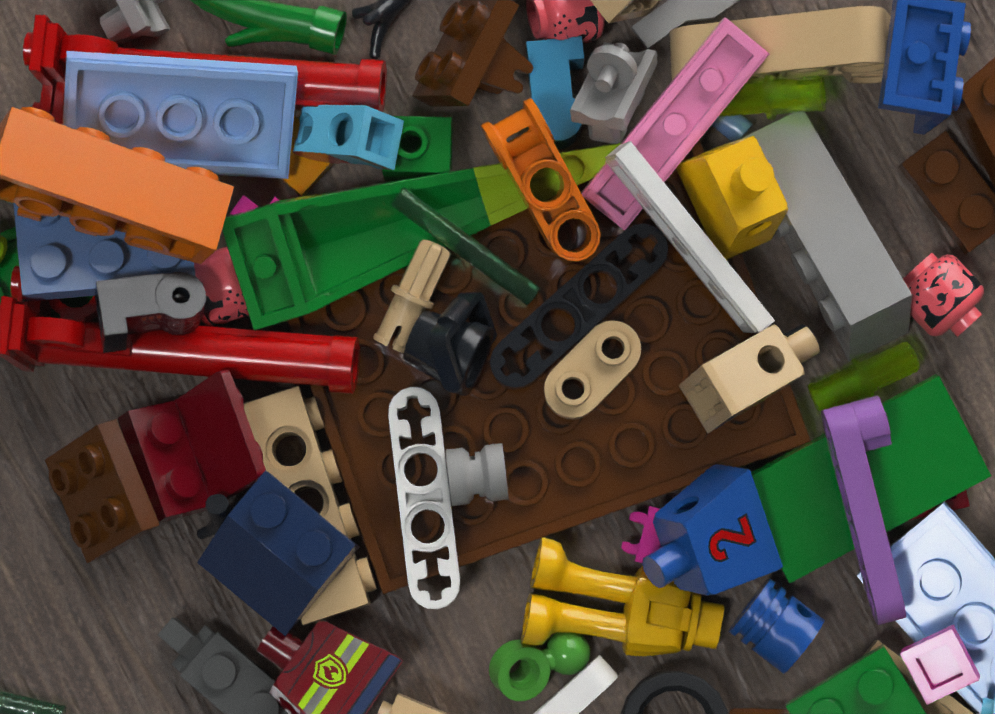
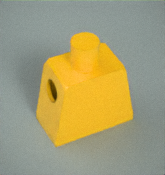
(734, 195)

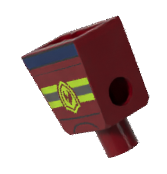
(327, 671)

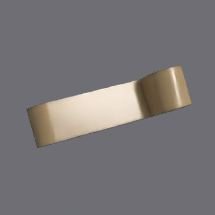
(804, 43)

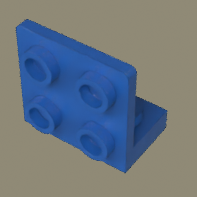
(923, 60)

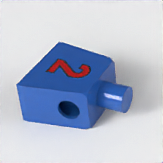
(713, 535)

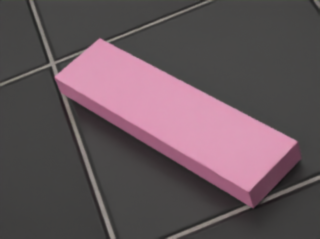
(681, 115)

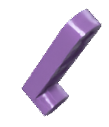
(850, 433)

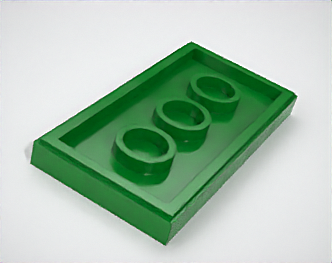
(923, 467)

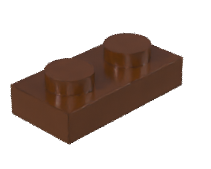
(953, 191)

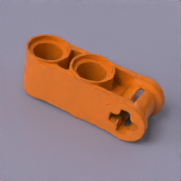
(526, 156)

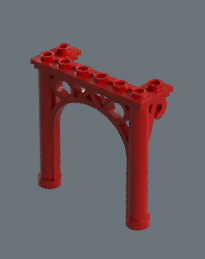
(36, 339)

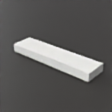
(688, 238)

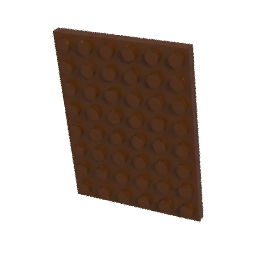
(557, 468)

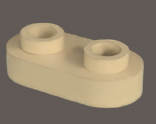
(593, 369)

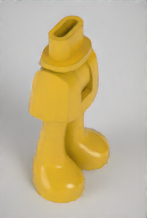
(652, 617)

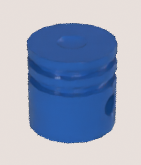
(777, 626)

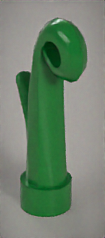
(278, 22)

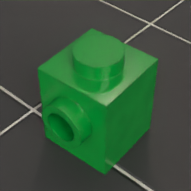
(423, 148)

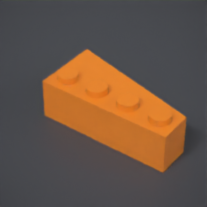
(109, 187)

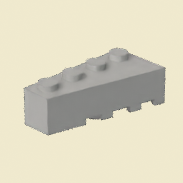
(834, 241)

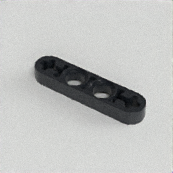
(581, 309)

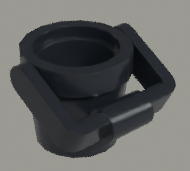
(450, 346)

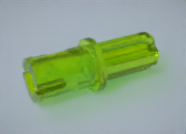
(779, 97)
(864, 377)

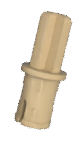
(413, 293)

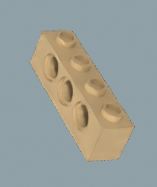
(293, 415)

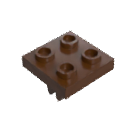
(471, 55)
(101, 491)

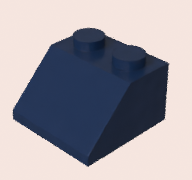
(276, 553)

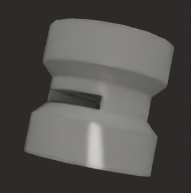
(477, 474)

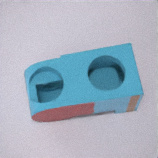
(349, 135)

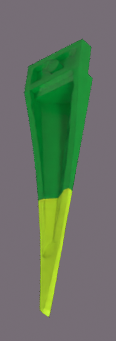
(331, 243)

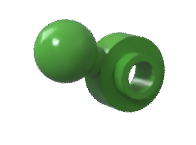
(563, 653)

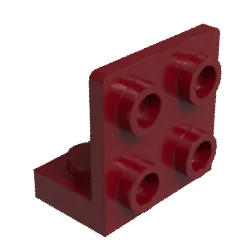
(193, 447)

